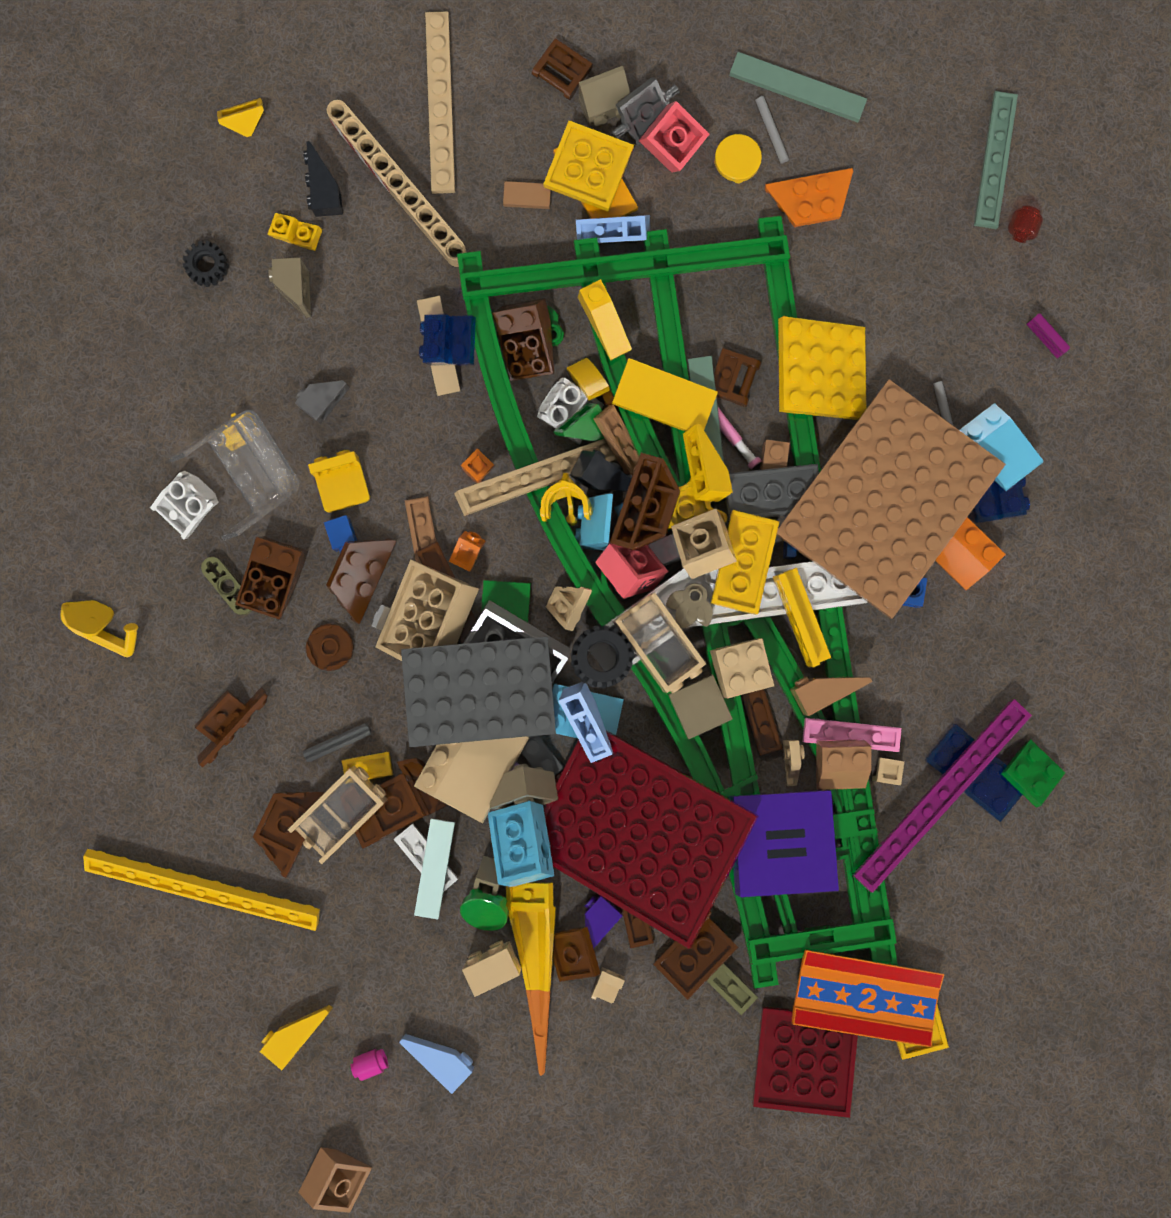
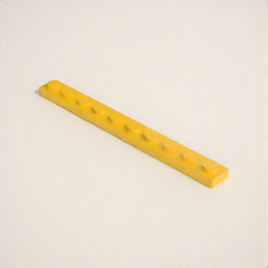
(201, 889)

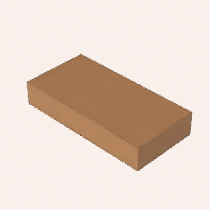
(526, 195)

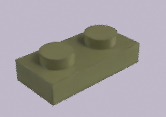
(732, 989)

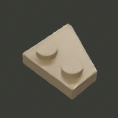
(567, 605)
(792, 755)

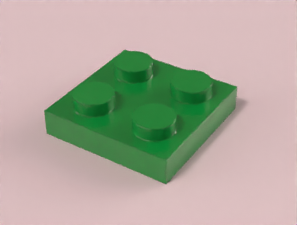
(1033, 773)

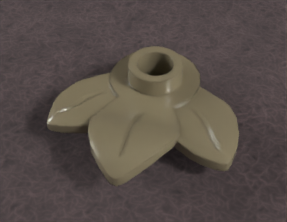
(688, 609)

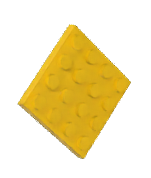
(821, 368)

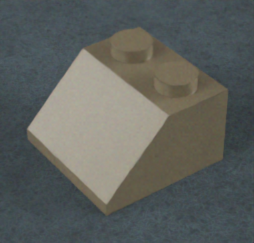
(601, 94)
(293, 282)
(525, 785)

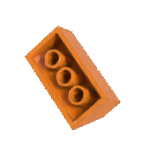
(969, 555)

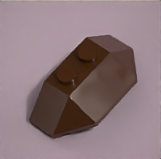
(647, 504)

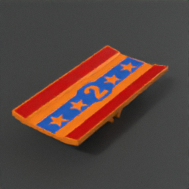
(866, 998)

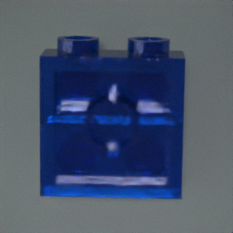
(448, 340)
(1002, 504)

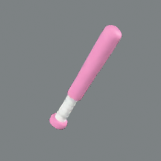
(736, 440)

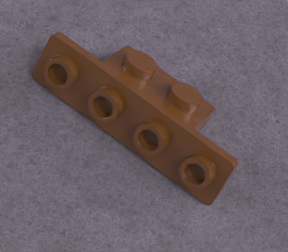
(224, 720)

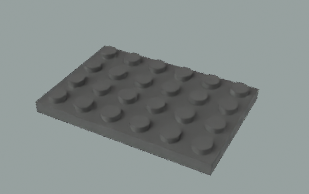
(478, 691)

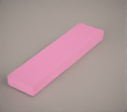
(876, 736)

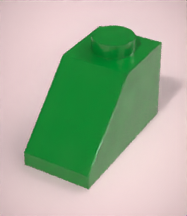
(582, 424)

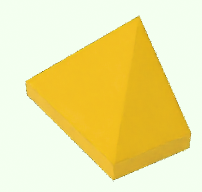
(242, 117)

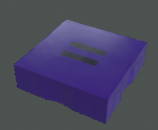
(788, 846)

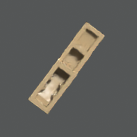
(444, 375)

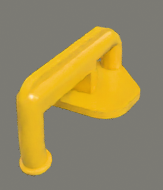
(90, 619)

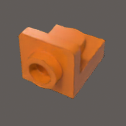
(467, 550)

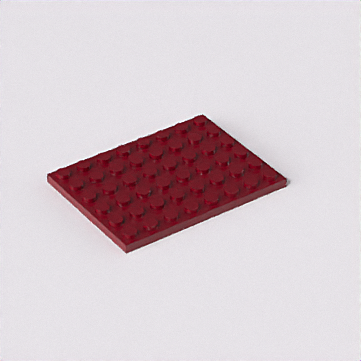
(645, 836)

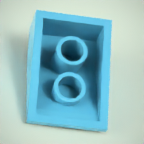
(1004, 440)
(595, 532)
(608, 707)

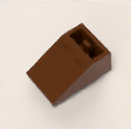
(525, 338)
(270, 577)

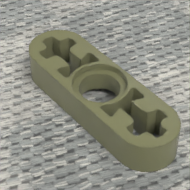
(221, 568)

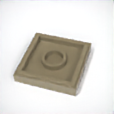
(700, 706)

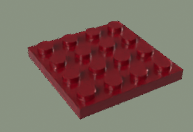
(803, 1067)

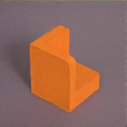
(477, 466)

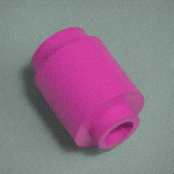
(369, 1064)

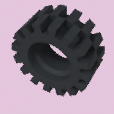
(196, 254)

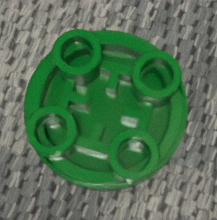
(484, 910)

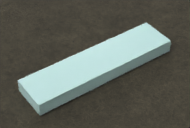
(434, 868)

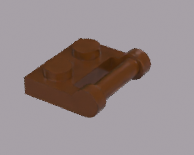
(567, 63)
(727, 373)

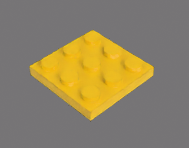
(588, 166)

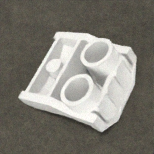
(562, 403)
(185, 503)

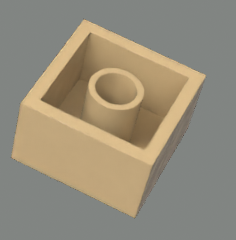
(703, 543)
(742, 668)
(491, 968)

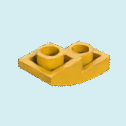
(295, 232)
(588, 378)

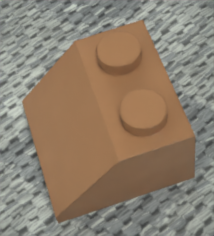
(842, 764)
(334, 1181)

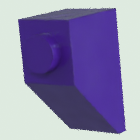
(600, 917)

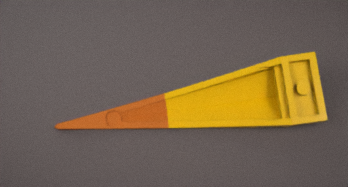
(533, 929)

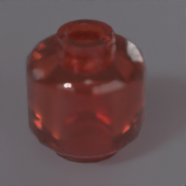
(1025, 224)

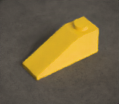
(604, 319)
(707, 470)
(288, 1039)

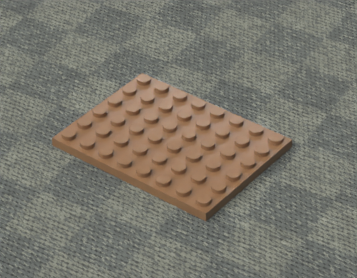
(890, 499)

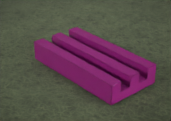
(1048, 335)

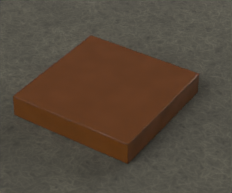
(574, 954)

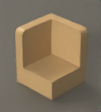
(889, 771)
(607, 985)

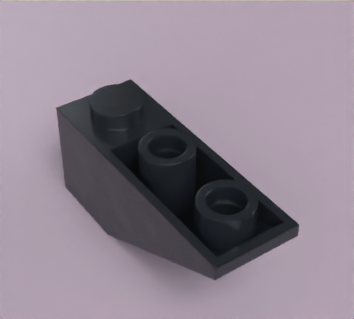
(325, 194)
(597, 473)

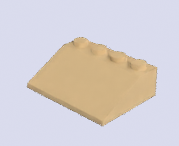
(426, 611)
(469, 773)

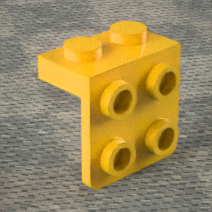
(340, 481)

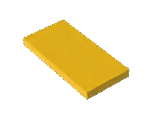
(663, 396)
(743, 582)

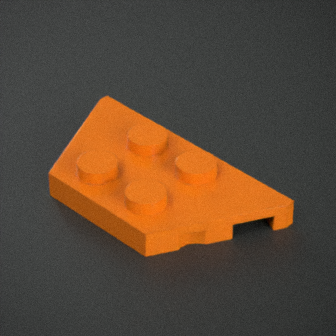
(812, 197)

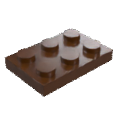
(692, 967)

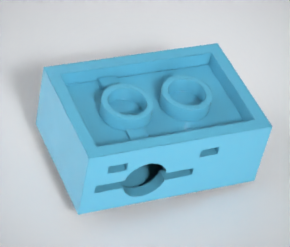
(520, 844)

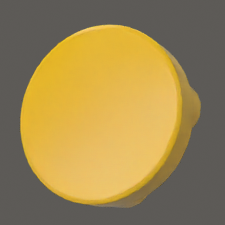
(738, 158)

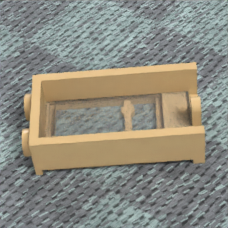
(660, 643)
(339, 812)

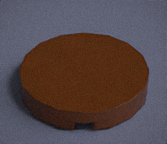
(329, 654)

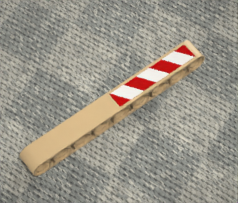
(391, 174)

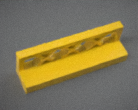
(801, 617)

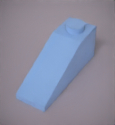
(614, 228)
(586, 721)
(441, 1061)

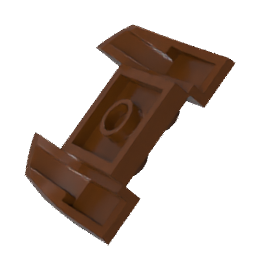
(403, 805)

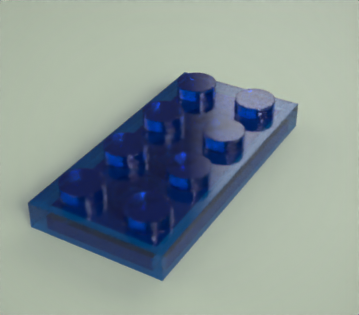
(989, 788)

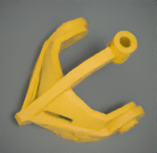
(565, 488)

